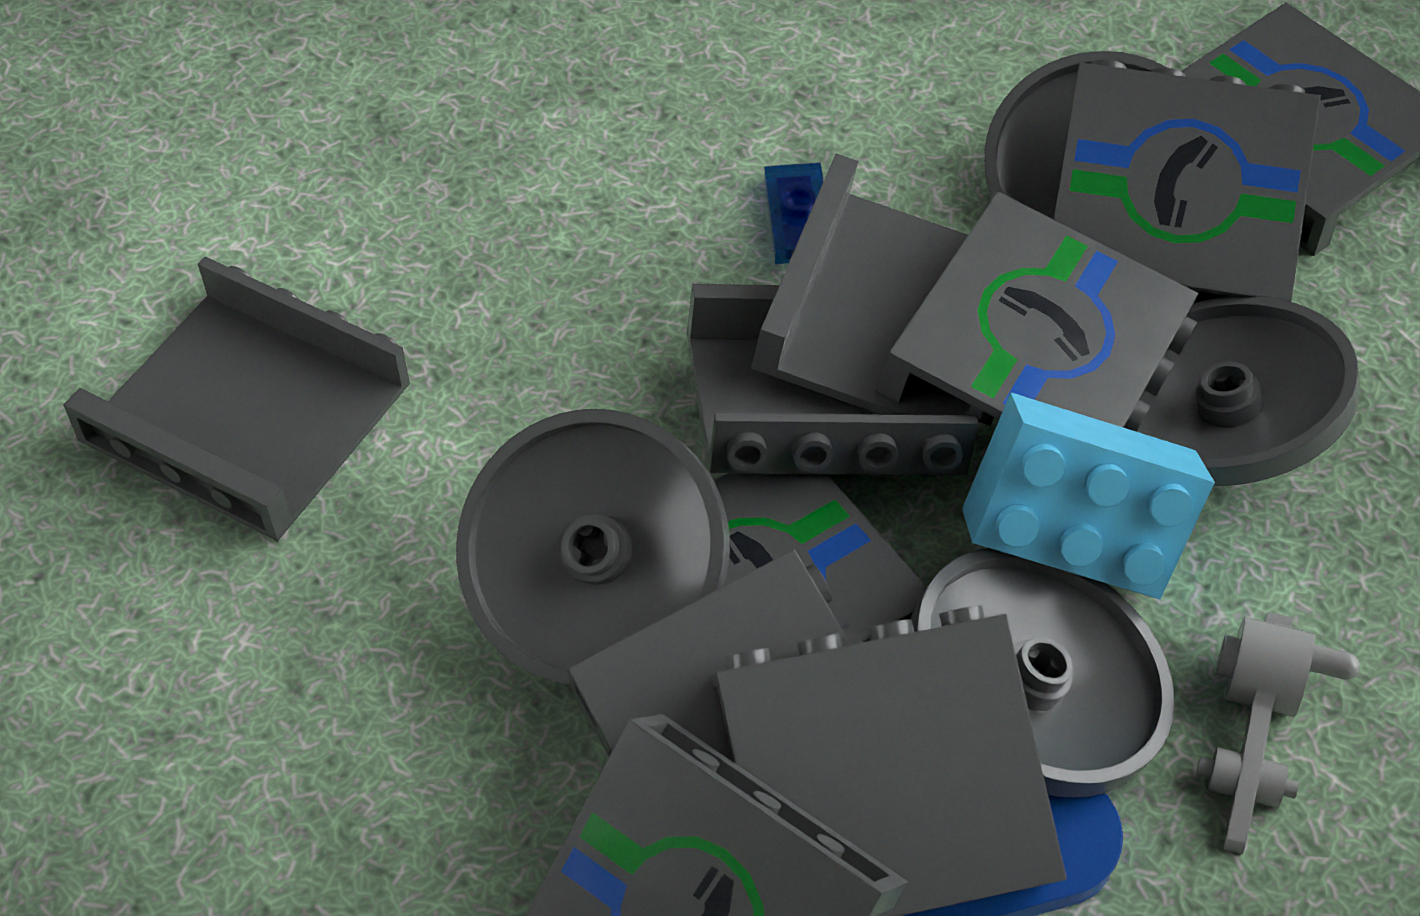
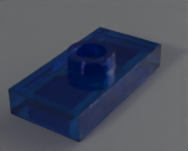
(790, 198)

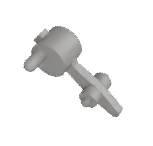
(1268, 673)

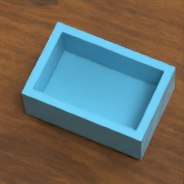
(1086, 496)

